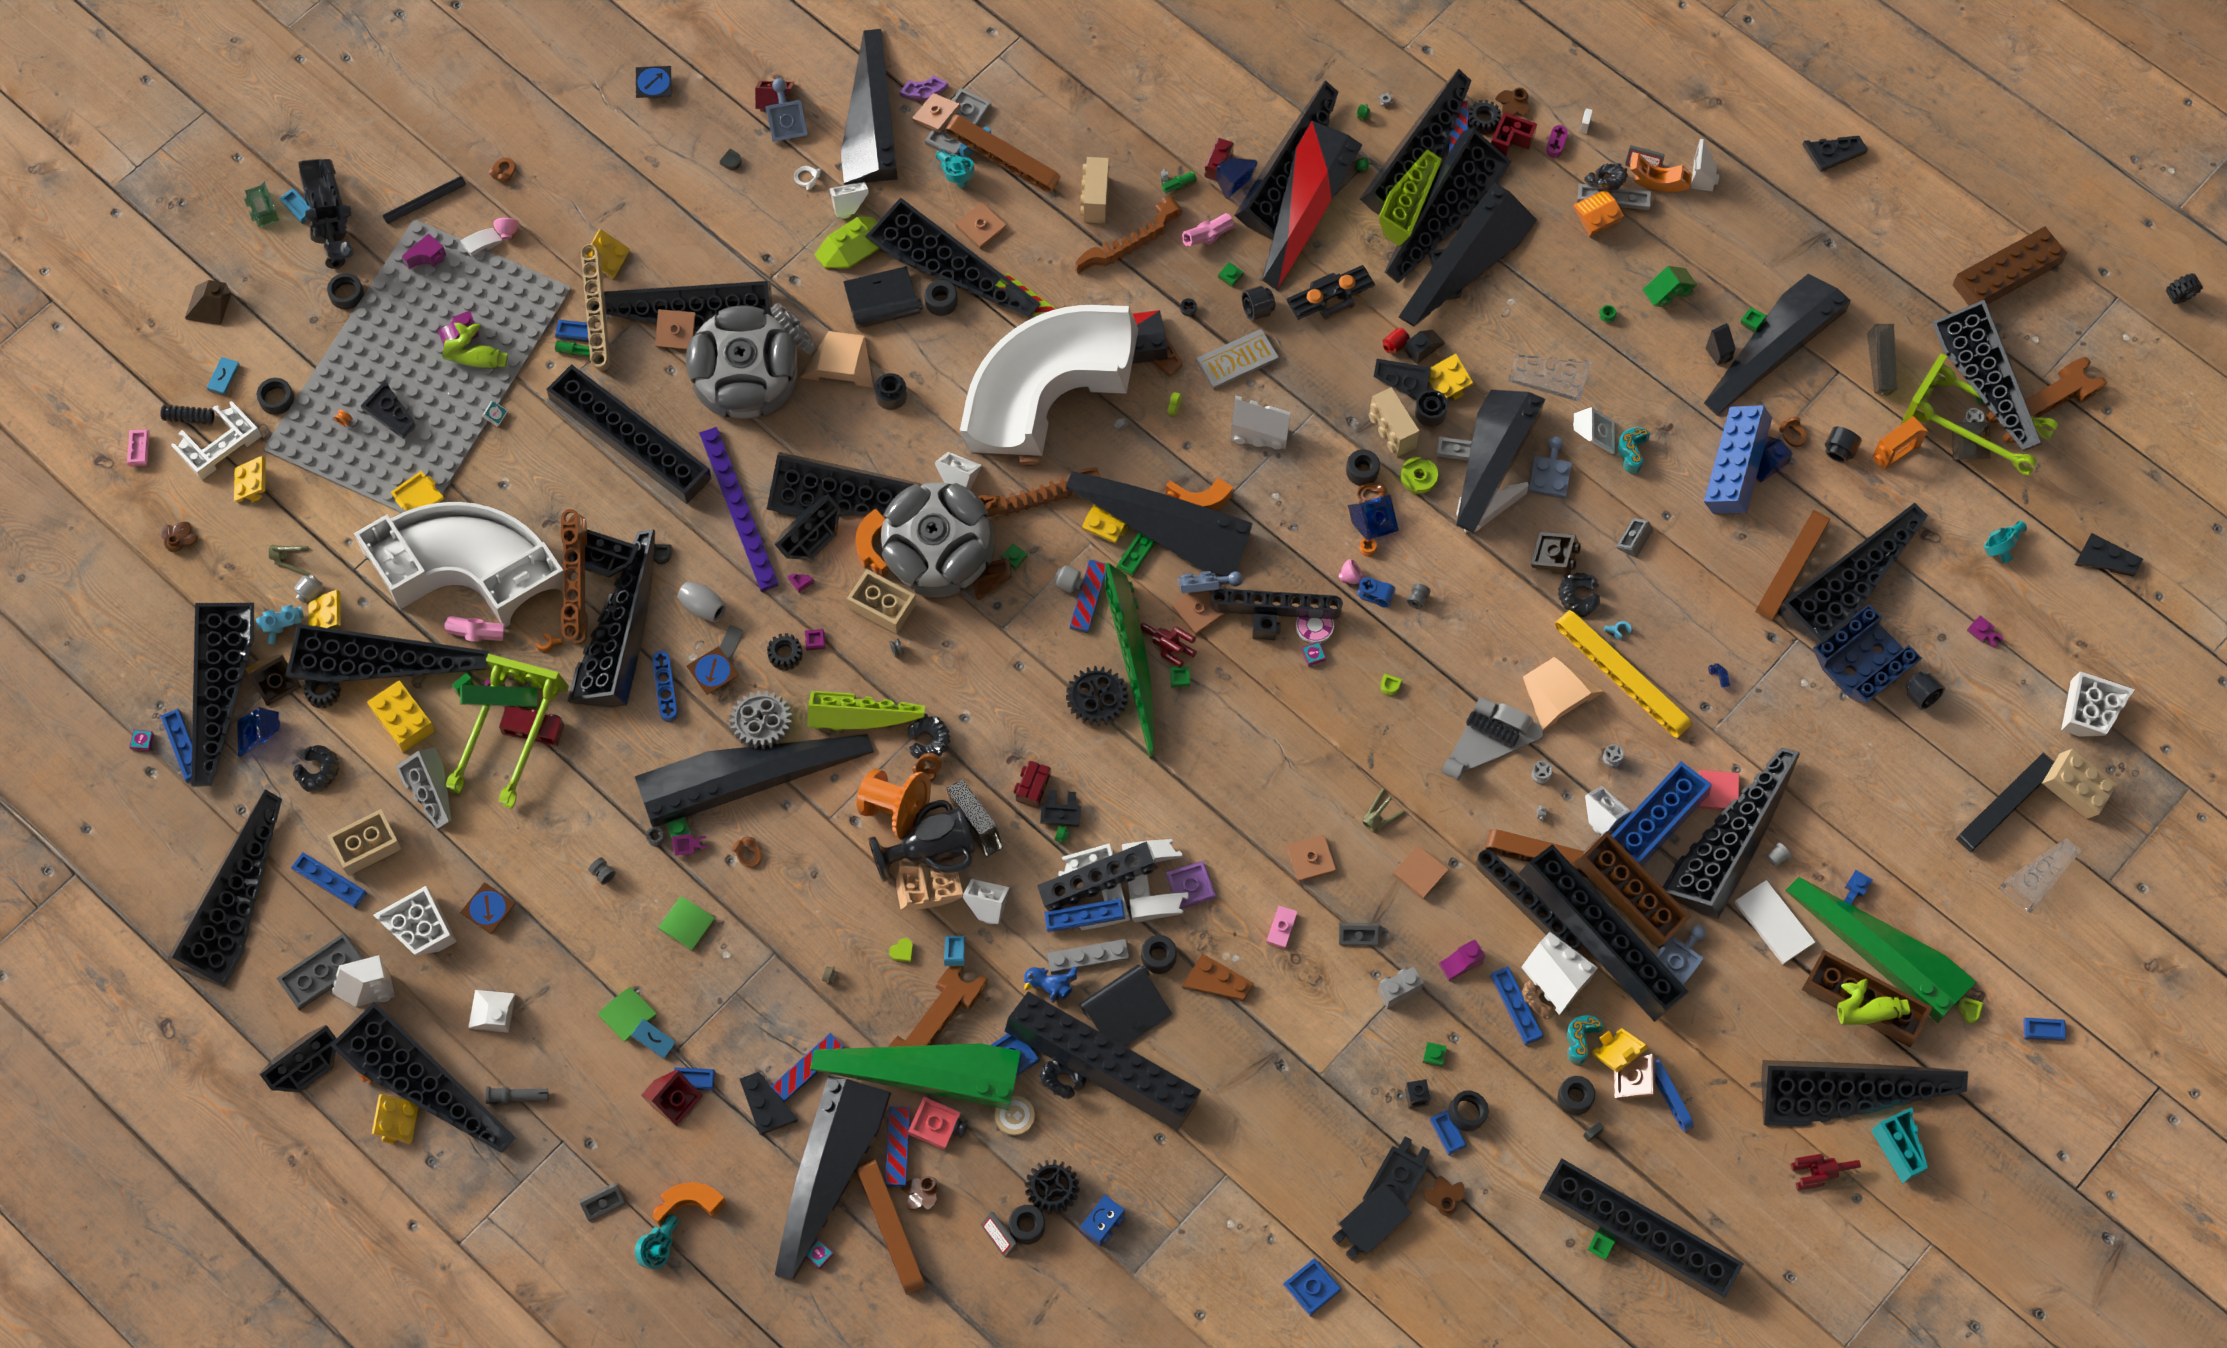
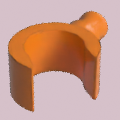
(552, 641)

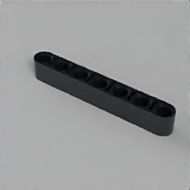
(1286, 600)
(2005, 803)
(1523, 893)

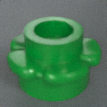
(1363, 112)
(1362, 164)
(1608, 309)
(1061, 835)

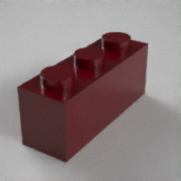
(519, 722)

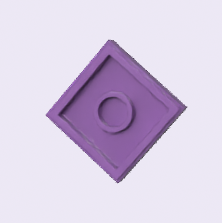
(1193, 880)

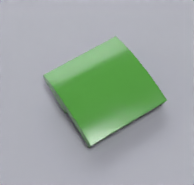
(686, 923)
(626, 1013)

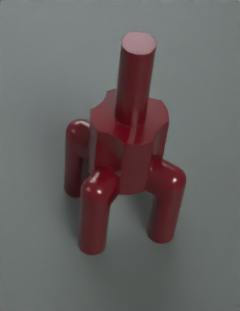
(1170, 642)
(1820, 1169)

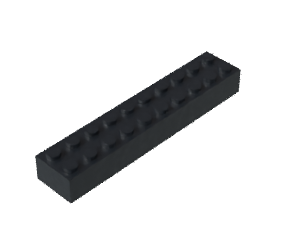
(629, 434)
(1603, 932)
(1102, 1060)
(1641, 1231)

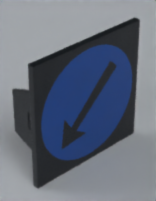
(653, 82)

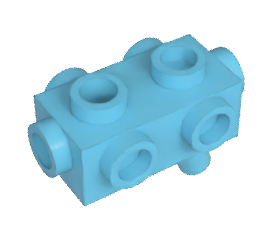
(274, 622)

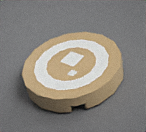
(1017, 1119)

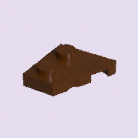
(992, 577)

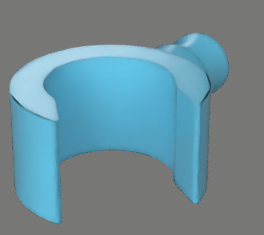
(1613, 629)

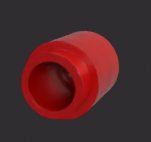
(1395, 340)

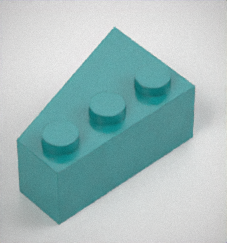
(1901, 1145)

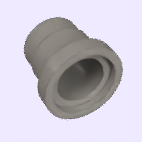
(1779, 855)

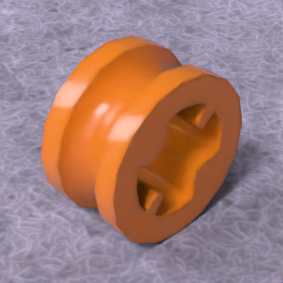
(343, 418)
(1369, 552)

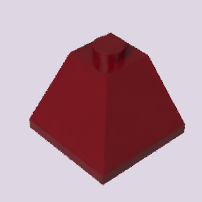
(767, 96)
(672, 1096)

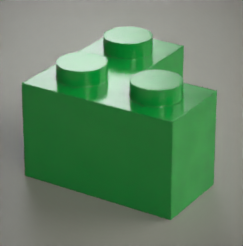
(1668, 284)

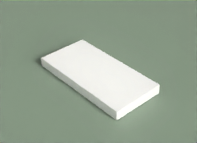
(1774, 922)

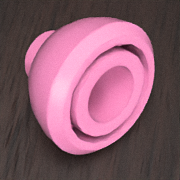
(506, 227)
(1351, 572)

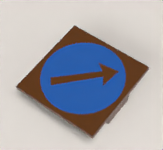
(712, 670)
(487, 908)

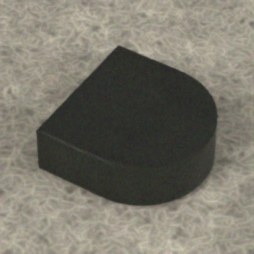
(731, 160)
(662, 553)
(1593, 1132)

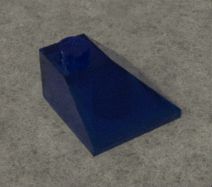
(1234, 174)
(1774, 458)
(1374, 517)
(256, 729)

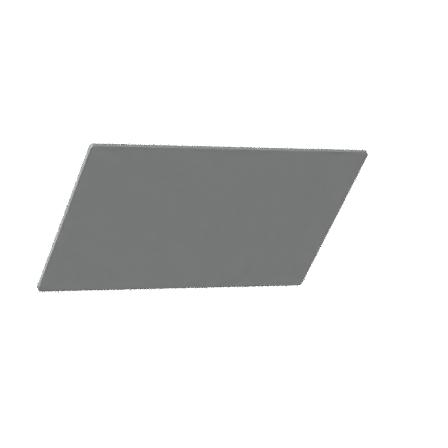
(398, 341)

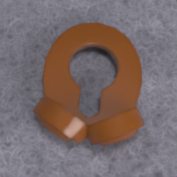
(494, 172)
(1793, 422)
(1374, 487)
(931, 772)
(738, 849)

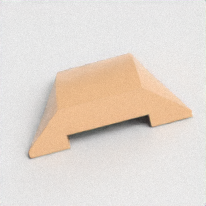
(841, 358)
(1557, 690)
(925, 887)

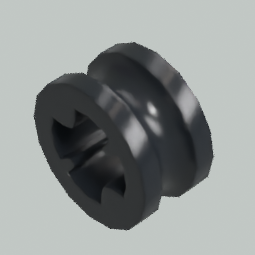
(1188, 302)
(960, 1128)

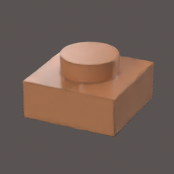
(1028, 459)

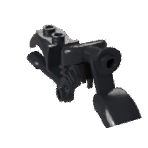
(327, 211)

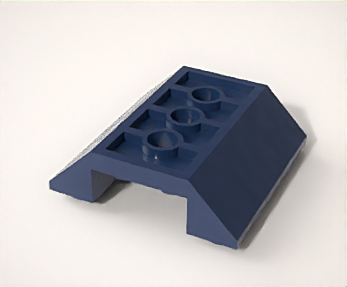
(1854, 649)

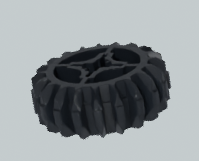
(1058, 1171)

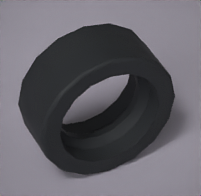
(342, 279)
(268, 385)
(1477, 1100)

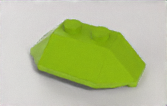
(847, 244)

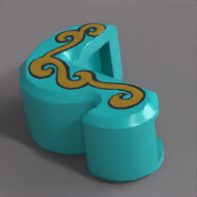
(1628, 448)
(1576, 1037)

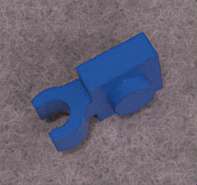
(1857, 885)

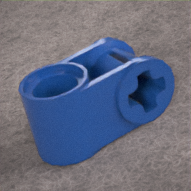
(1378, 592)

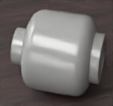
(1068, 579)
(308, 588)

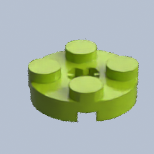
(1419, 485)

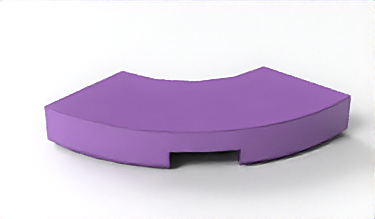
(924, 89)

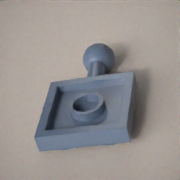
(786, 118)
(1550, 475)
(1207, 581)
(1680, 957)

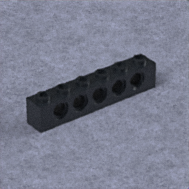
(1087, 874)

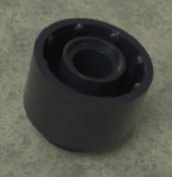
(1258, 302)
(890, 399)
(1434, 400)
(1842, 444)
(1924, 689)

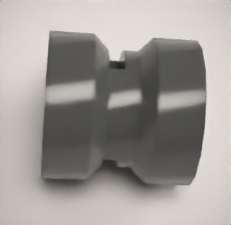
(1418, 596)
(602, 871)

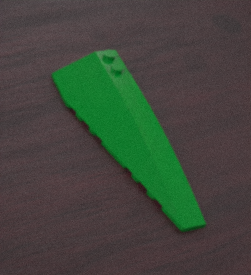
(1132, 646)
(1895, 955)
(954, 1071)

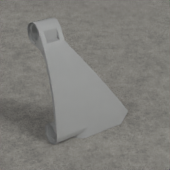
(1478, 748)

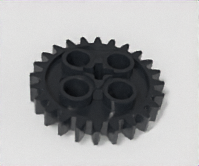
(1114, 691)

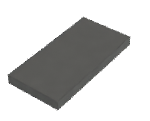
(318, 971)

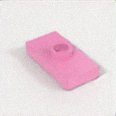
(138, 447)
(1281, 927)

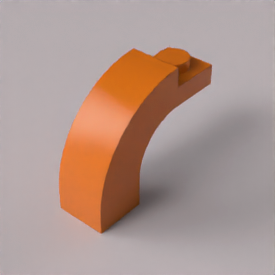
(1660, 179)
(1212, 498)
(866, 535)
(688, 1194)

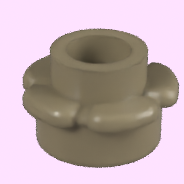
(829, 975)

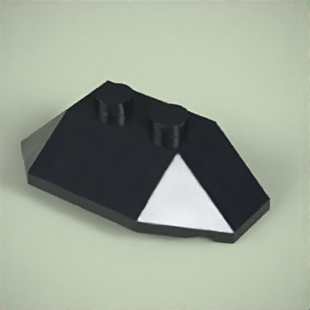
(810, 530)
(607, 554)
(301, 1062)

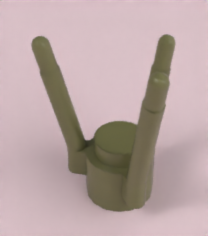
(279, 553)
(1373, 820)

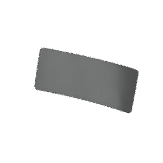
(731, 640)

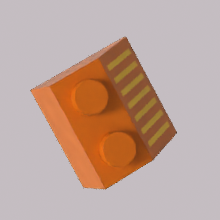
(1598, 212)

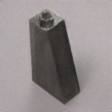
(1883, 358)
(978, 820)

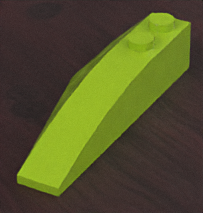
(1407, 199)
(846, 711)

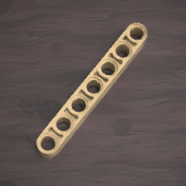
(599, 315)

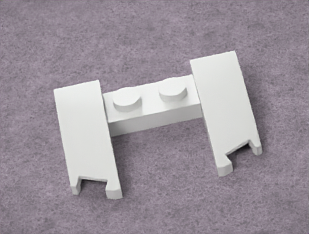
(203, 461)
(1087, 857)
(1142, 904)

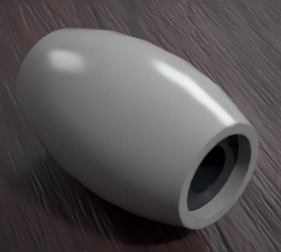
(701, 601)

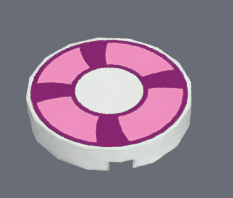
(1314, 629)

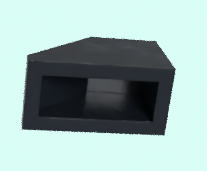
(1721, 344)
(1423, 345)

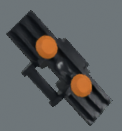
(1327, 287)

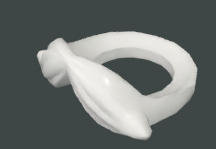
(808, 185)

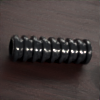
(187, 414)
(1492, 729)

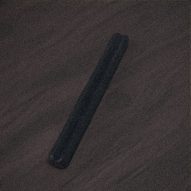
(424, 199)

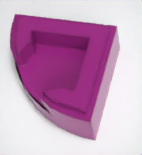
(800, 581)

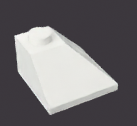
(1704, 169)
(848, 198)
(1596, 428)
(957, 470)
(1604, 810)
(986, 900)
(492, 1011)

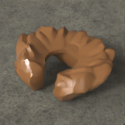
(1531, 996)

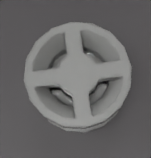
(1974, 415)
(1614, 751)
(1541, 767)

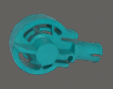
(956, 165)
(2003, 540)
(656, 1244)

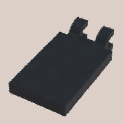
(1400, 1171)
(1372, 1221)

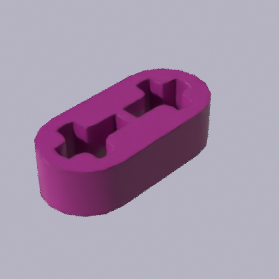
(1559, 142)

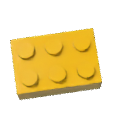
(401, 716)

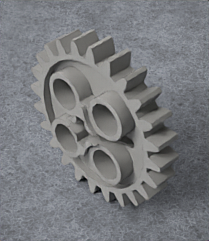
(793, 326)
(766, 733)

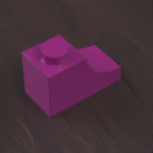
(426, 251)
(450, 330)
(1462, 960)

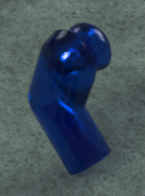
(1721, 672)

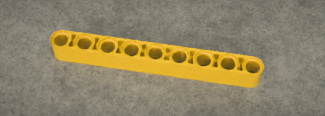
(1623, 674)

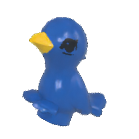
(1056, 985)

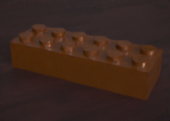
(2010, 268)
(1632, 889)
(1832, 972)

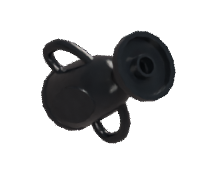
(929, 841)

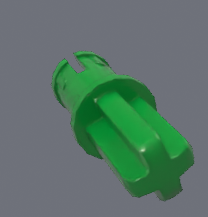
(1179, 182)
(572, 348)

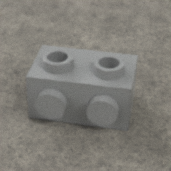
(1400, 987)

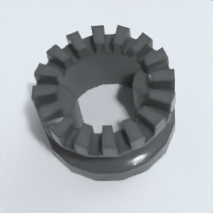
(896, 648)
(655, 830)

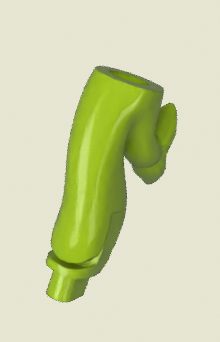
(477, 356)
(1874, 1011)

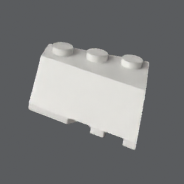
(1259, 425)
(418, 923)
(1558, 971)
(363, 982)

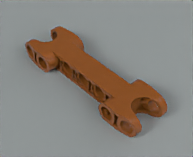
(2072, 384)
(574, 542)
(953, 995)

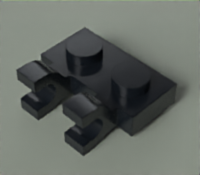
(1060, 814)

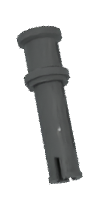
(506, 1095)

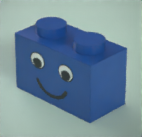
(1103, 1220)

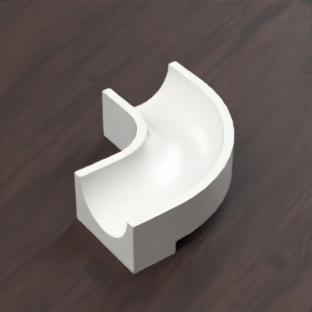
(1037, 365)
(460, 547)

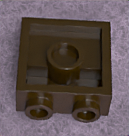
(1556, 552)

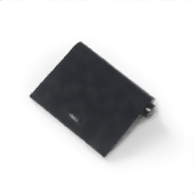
(882, 297)
(1125, 1003)

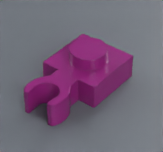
(1982, 630)
(685, 844)

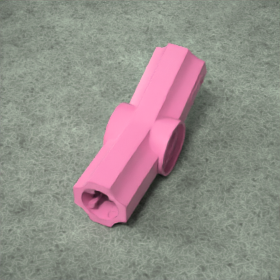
(1208, 231)
(474, 629)

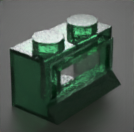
(261, 205)

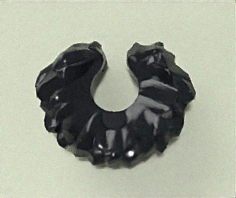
(1614, 182)
(1567, 595)
(934, 726)
(327, 772)
(1049, 1078)

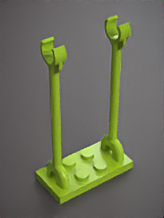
(1926, 390)
(520, 672)

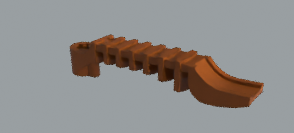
(1168, 211)
(1000, 505)

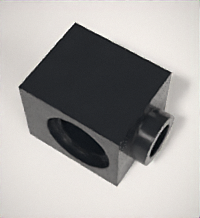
(1265, 634)
(1417, 1093)

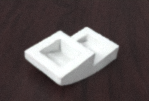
(480, 240)

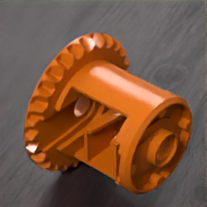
(902, 802)

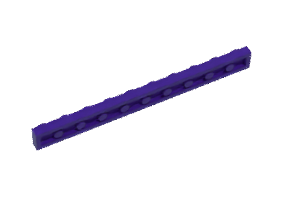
(738, 509)

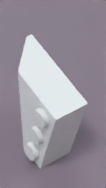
(2093, 705)

